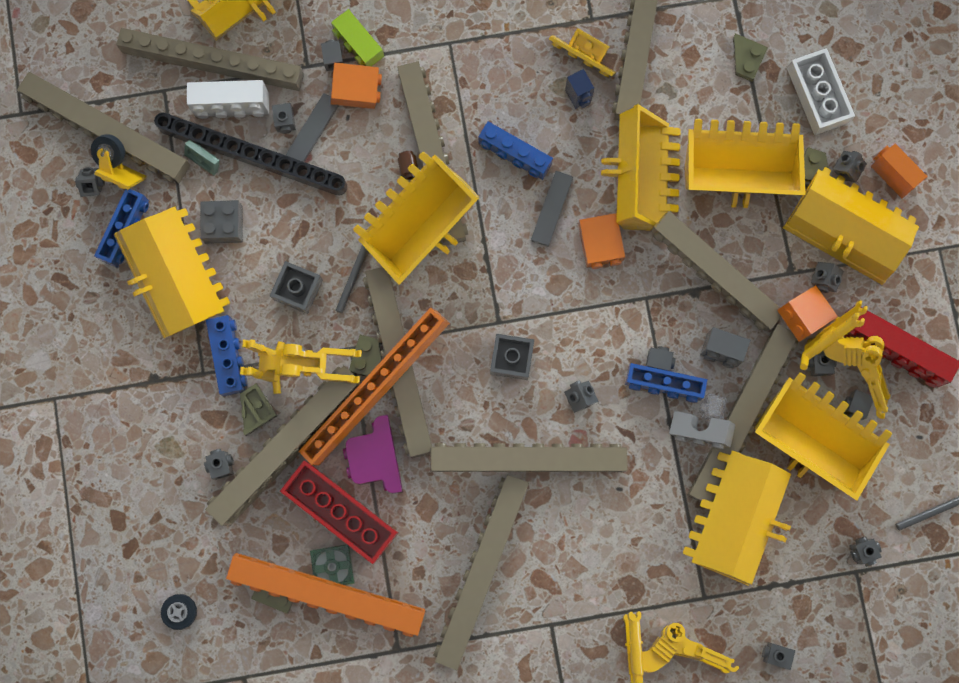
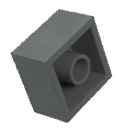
(221, 221)
(296, 287)
(725, 348)
(512, 357)

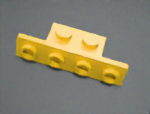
(586, 48)

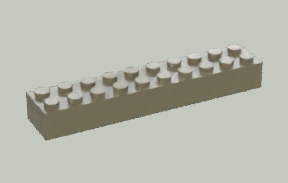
(279, 451)

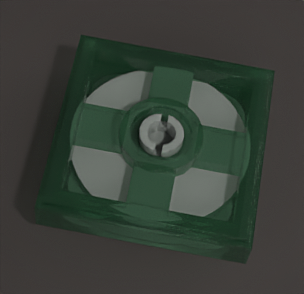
(333, 564)

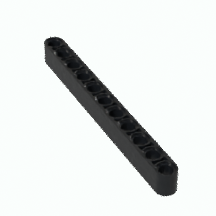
(244, 148)

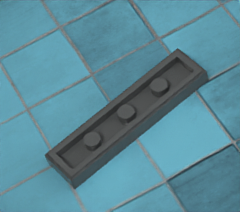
(312, 129)
(552, 208)

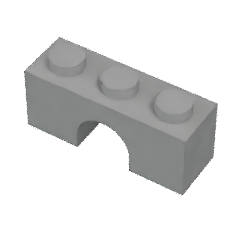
(718, 433)

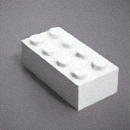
(820, 91)
(228, 98)

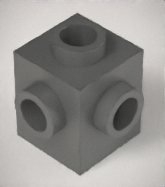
(850, 165)
(88, 183)
(827, 277)
(822, 365)
(581, 395)
(224, 469)
(859, 554)

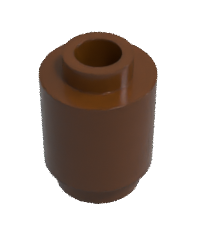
(405, 159)

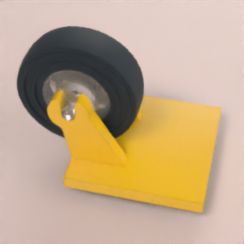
(109, 154)

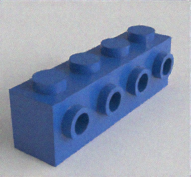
(515, 150)
(128, 212)
(226, 355)
(666, 382)

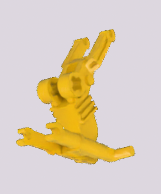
(852, 352)
(290, 361)
(665, 648)

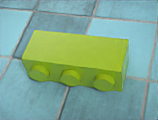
(356, 39)

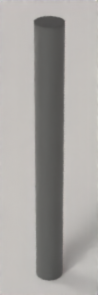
(351, 280)
(927, 514)

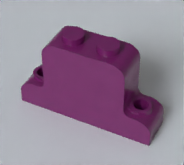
(374, 457)

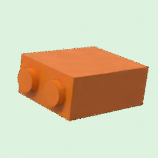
(355, 85)
(897, 170)
(601, 241)
(807, 313)

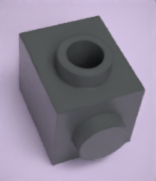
(331, 53)
(283, 118)
(660, 358)
(858, 401)
(778, 655)

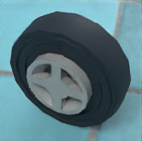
(172, 615)

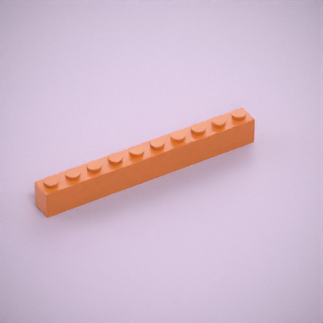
(374, 387)
(325, 594)

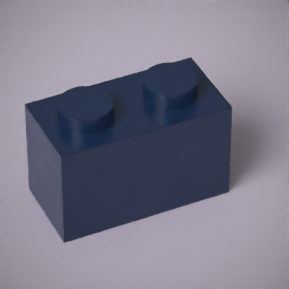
(579, 89)

